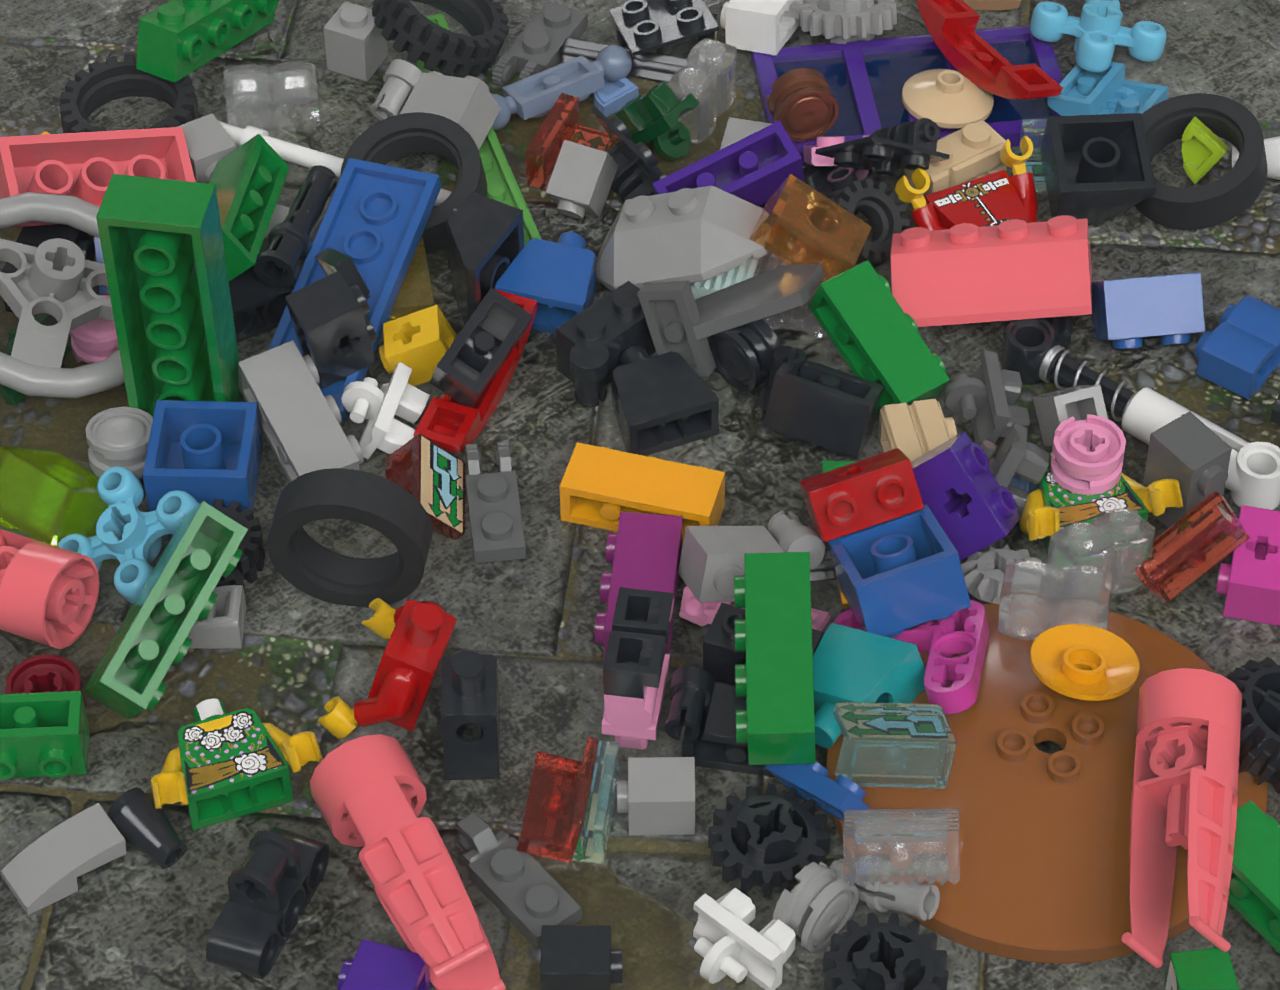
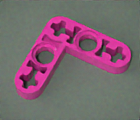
(943, 641)

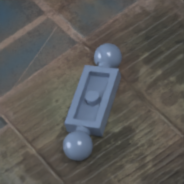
(578, 77)

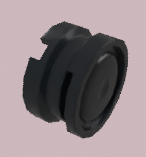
(745, 354)

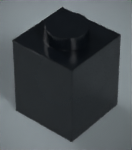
(579, 958)

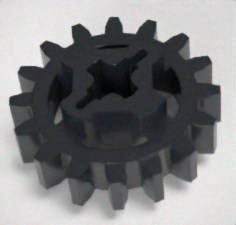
(767, 839)
(884, 958)

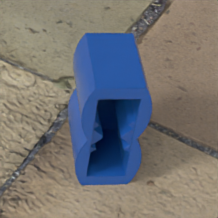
(1242, 347)

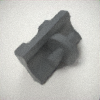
(986, 399)
(1016, 458)

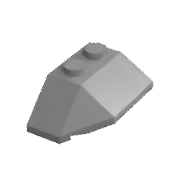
(678, 238)

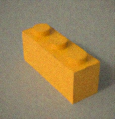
(611, 481)

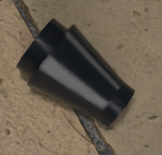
(146, 827)

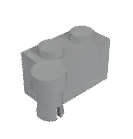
(456, 98)
(717, 552)

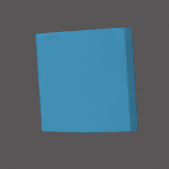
(1105, 93)

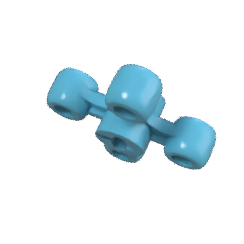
(1098, 33)
(127, 532)

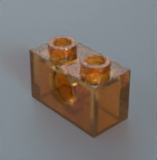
(810, 229)

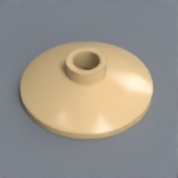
(946, 98)

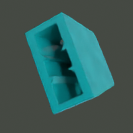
(861, 669)

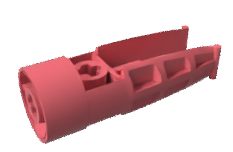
(45, 590)
(1184, 798)
(374, 801)

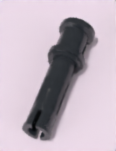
(291, 238)

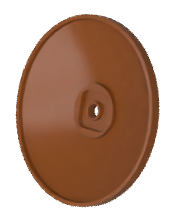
(1041, 829)

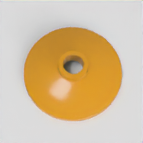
(1084, 662)

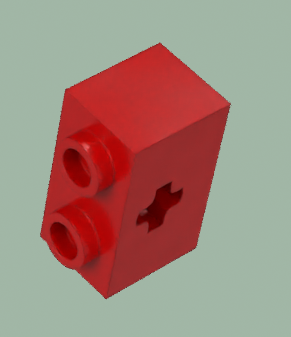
(861, 494)

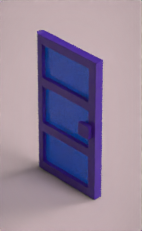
(872, 73)

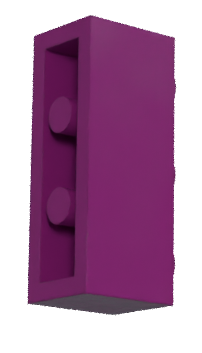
(643, 557)

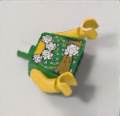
(1055, 508)
(231, 765)

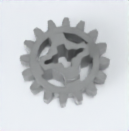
(847, 19)

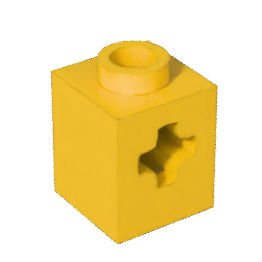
(417, 342)

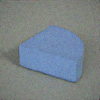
(614, 96)

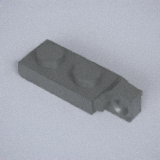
(514, 880)

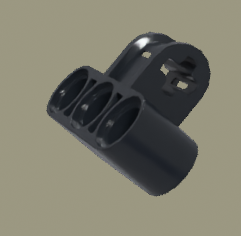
(266, 900)

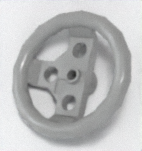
(58, 283)

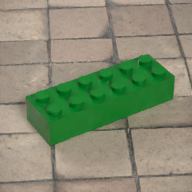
(169, 290)

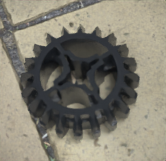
(1259, 719)

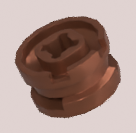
(803, 104)

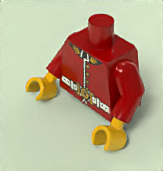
(978, 201)
(406, 671)

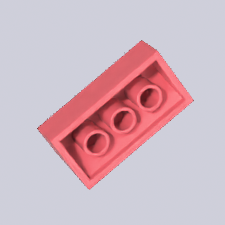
(86, 160)
(993, 271)

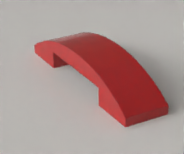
(953, 30)
(458, 425)

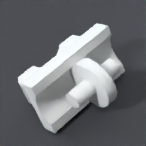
(380, 406)
(735, 947)

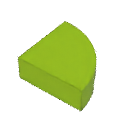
(1200, 149)

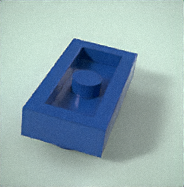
(813, 784)

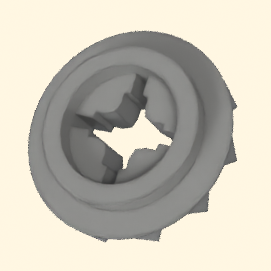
(984, 571)

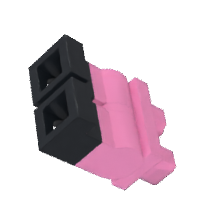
(636, 666)

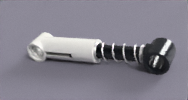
(1039, 358)

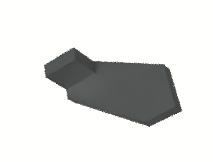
(683, 323)

